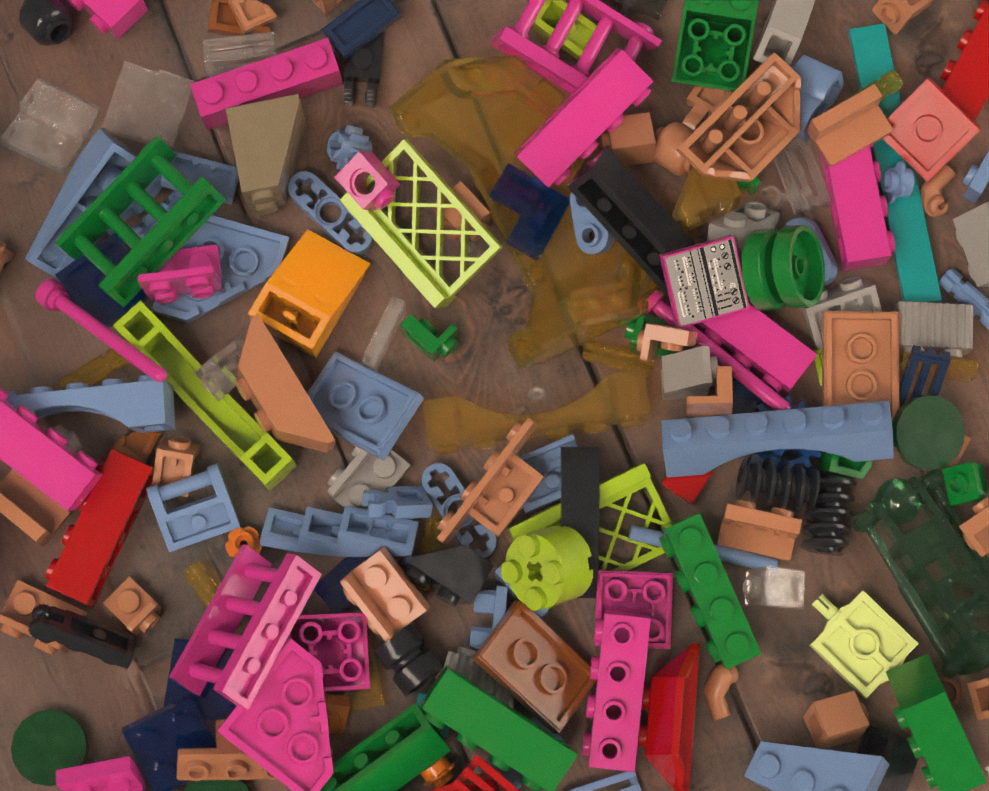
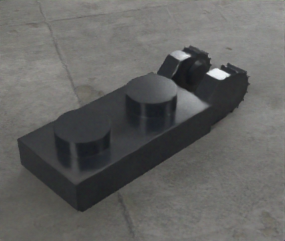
(364, 67)
(82, 635)

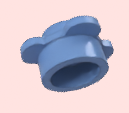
(898, 182)

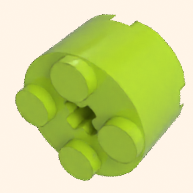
(548, 567)

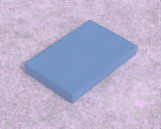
(363, 405)

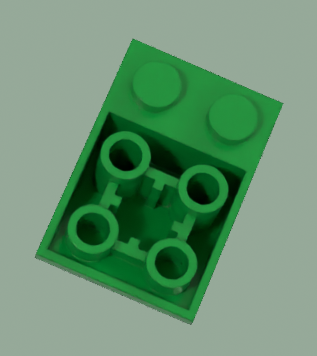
(715, 43)

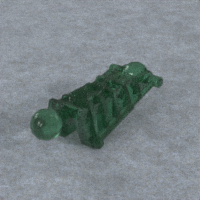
(899, 503)

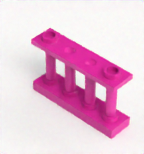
(546, 60)
(262, 638)

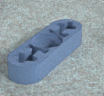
(304, 202)
(436, 494)

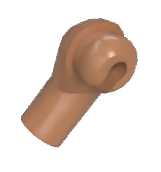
(932, 192)
(716, 688)

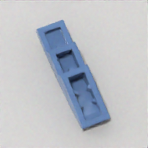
(338, 534)

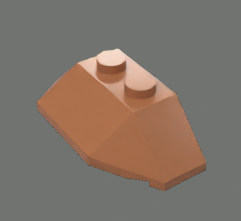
(748, 125)
(278, 393)

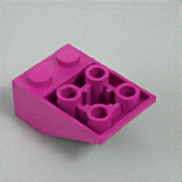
(339, 645)

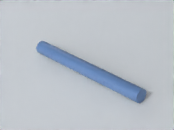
(725, 554)

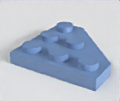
(246, 262)

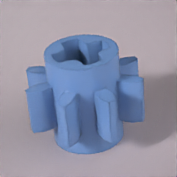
(346, 144)

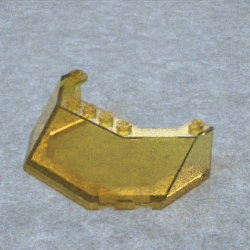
(481, 116)

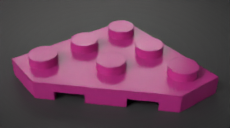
(287, 722)

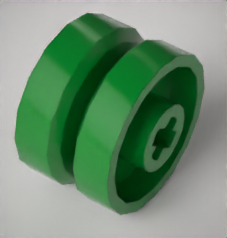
(783, 268)

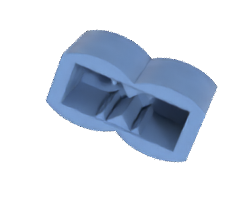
(818, 90)

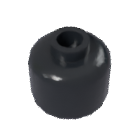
(46, 21)

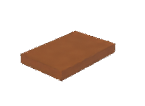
(535, 666)

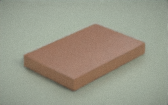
(860, 358)

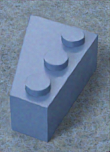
(814, 769)

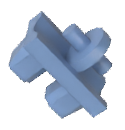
(488, 603)

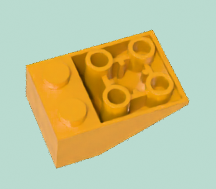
(309, 292)

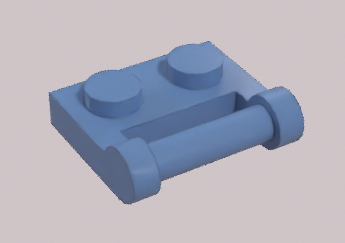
(197, 519)

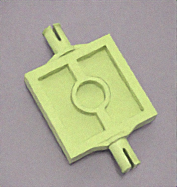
(861, 642)

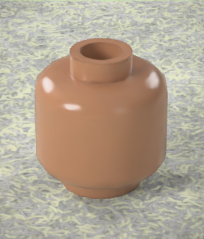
(667, 142)

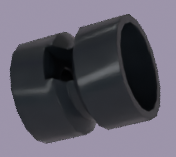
(409, 661)

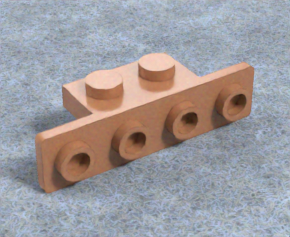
(500, 491)
(219, 763)

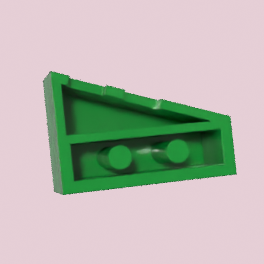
(934, 727)

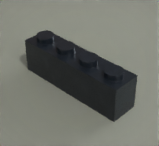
(628, 212)

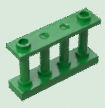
(161, 242)

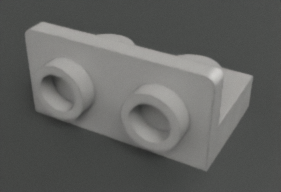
(851, 295)
(363, 474)

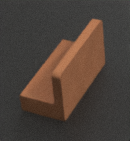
(849, 126)
(713, 405)
(30, 508)

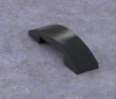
(581, 500)

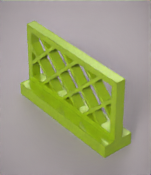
(406, 252)
(610, 491)

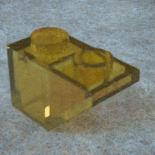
(703, 198)

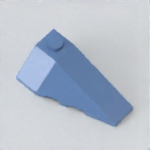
(92, 173)

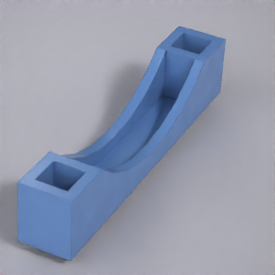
(139, 405)
(845, 430)

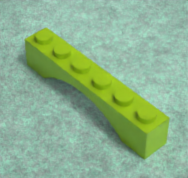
(223, 417)

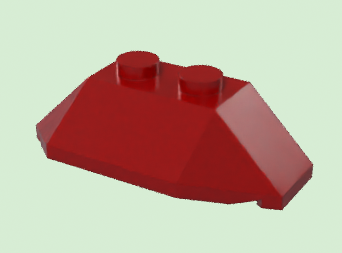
(671, 718)

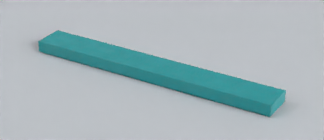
(906, 215)

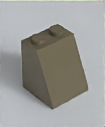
(266, 149)

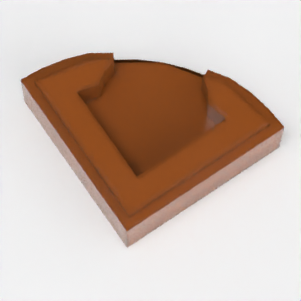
(138, 445)

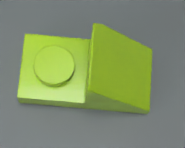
(578, 35)

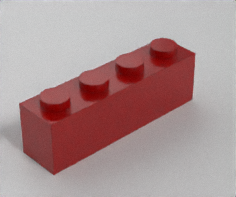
(969, 77)
(101, 529)

